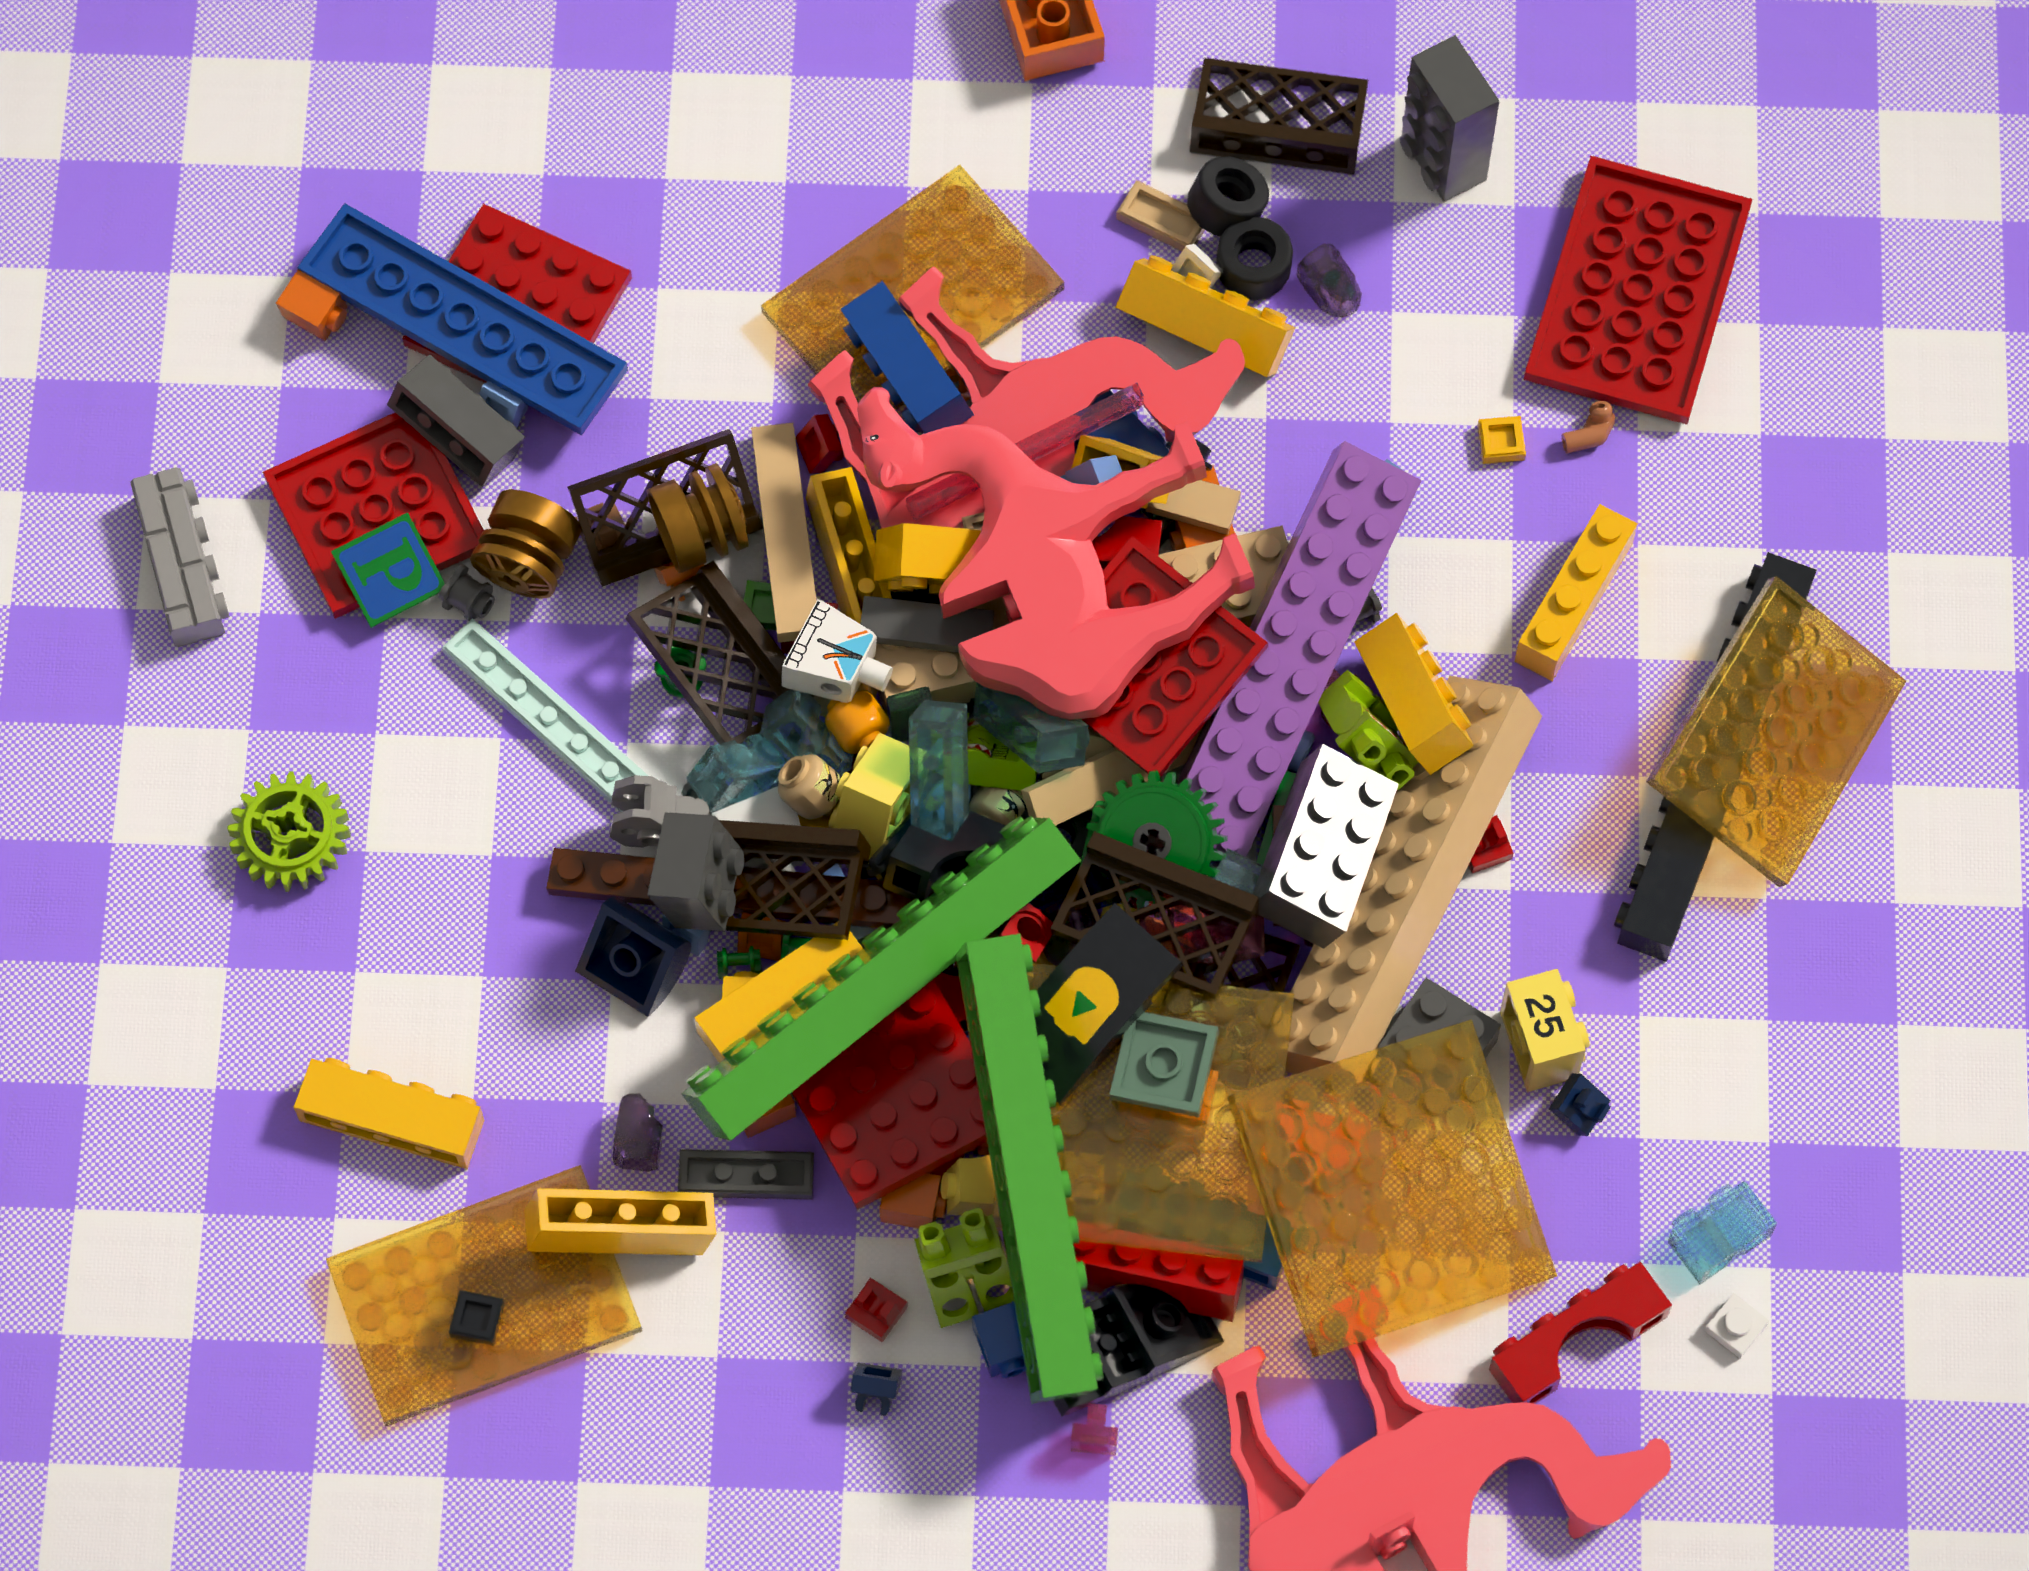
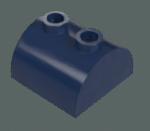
(633, 956)

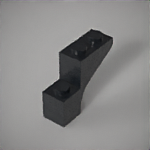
(925, 857)

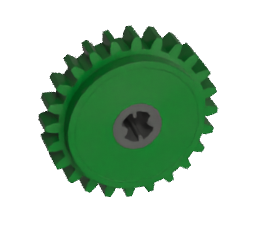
(1170, 809)

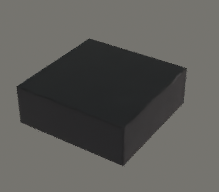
(476, 1318)

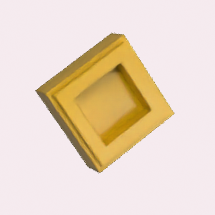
(1501, 439)

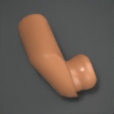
(1594, 431)

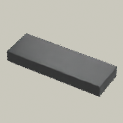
(922, 624)
(747, 1173)

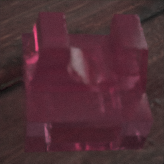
(1094, 1435)

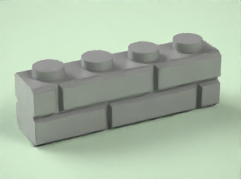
(178, 557)

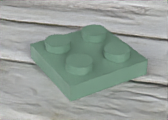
(1165, 1064)

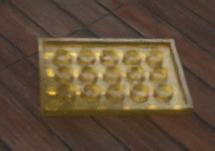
(986, 264)
(1776, 731)
(407, 1285)

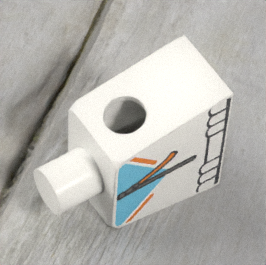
(833, 657)

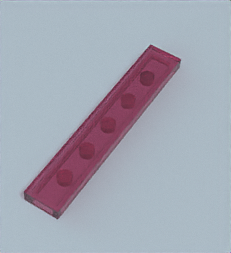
(1034, 447)

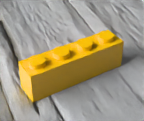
(1204, 315)
(844, 539)
(1575, 592)
(1415, 693)
(771, 990)
(389, 1112)
(620, 1222)

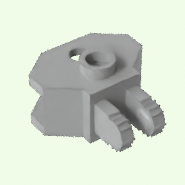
(643, 808)

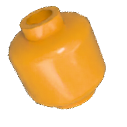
(856, 722)

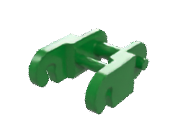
(750, 958)

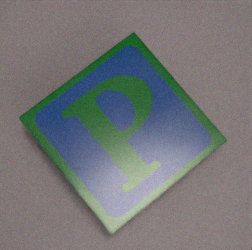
(388, 570)

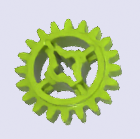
(260, 817)

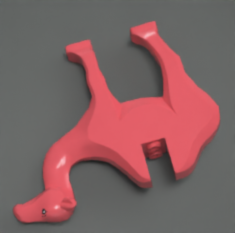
(1029, 394)
(1037, 547)
(1413, 1475)

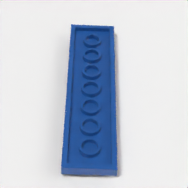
(464, 319)

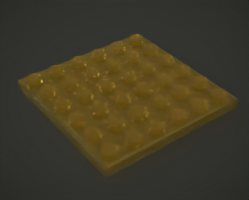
(1169, 1175)
(1391, 1187)

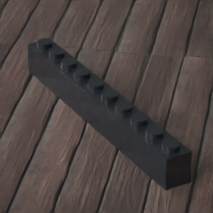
(1681, 843)

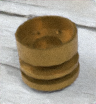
(697, 518)
(526, 544)

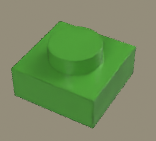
(759, 600)

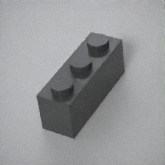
(456, 420)

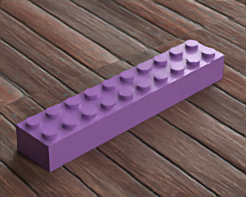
(1306, 625)

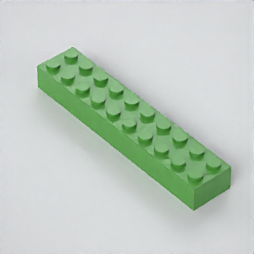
(879, 976)
(1027, 1168)

